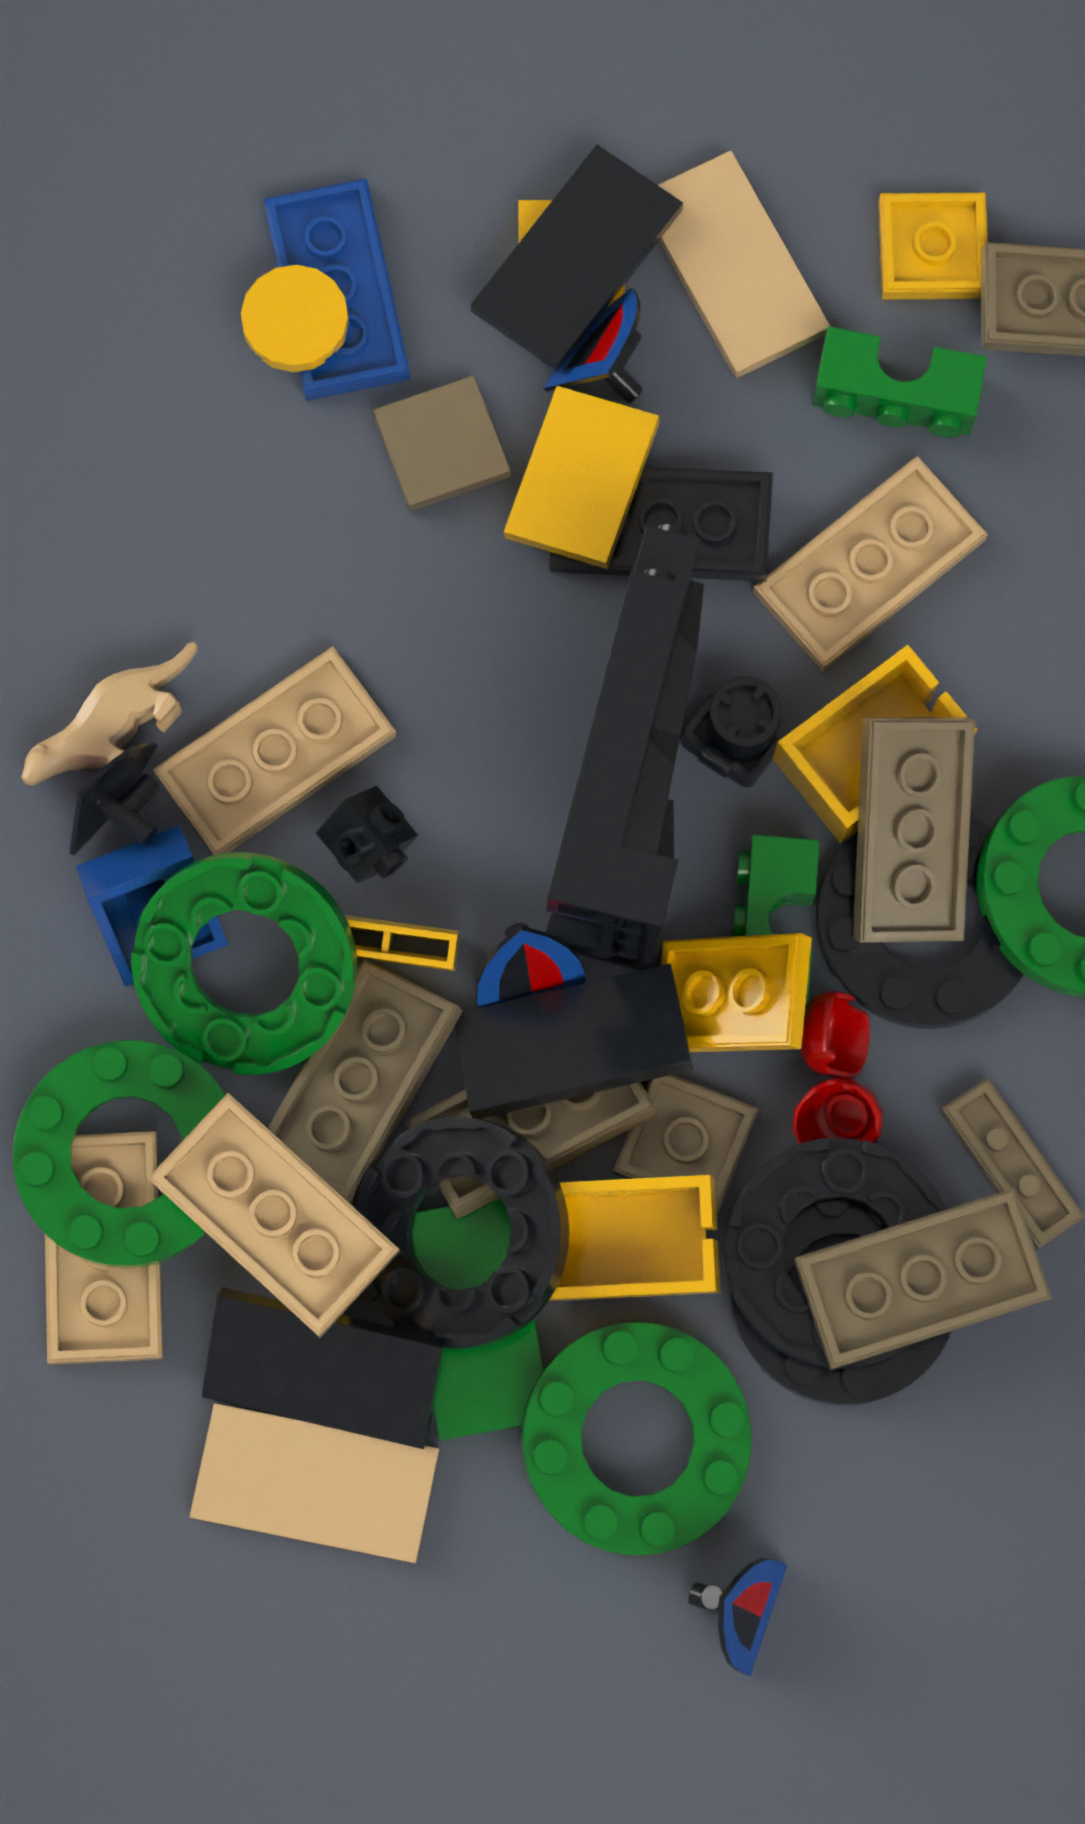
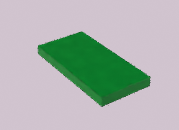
(489, 1384)

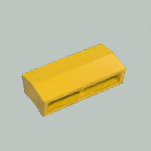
(391, 929)

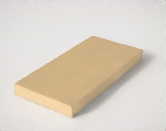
(738, 268)
(870, 563)
(275, 752)
(274, 1215)
(99, 1309)
(314, 1483)

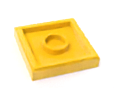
(931, 245)

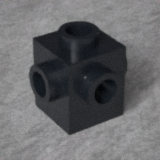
(368, 835)

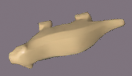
(109, 720)

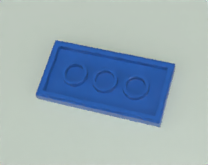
(339, 235)

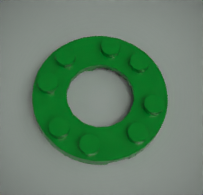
(1010, 884)
(190, 1017)
(44, 1150)
(554, 1440)

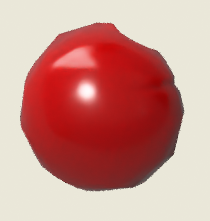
(835, 1035)
(838, 1111)

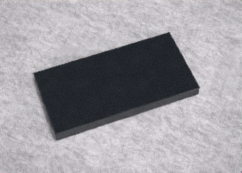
(576, 257)
(718, 506)
(572, 1042)
(349, 1379)

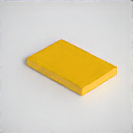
(581, 477)
(741, 990)

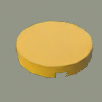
(294, 318)

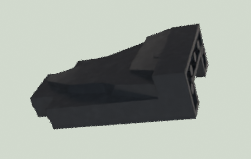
(619, 832)

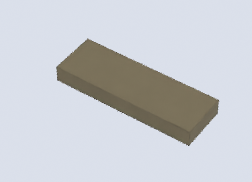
(1011, 1161)

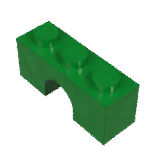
(854, 383)
(775, 875)

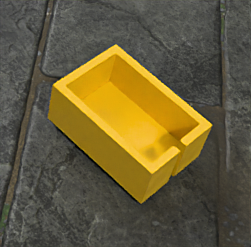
(826, 749)
(640, 1238)

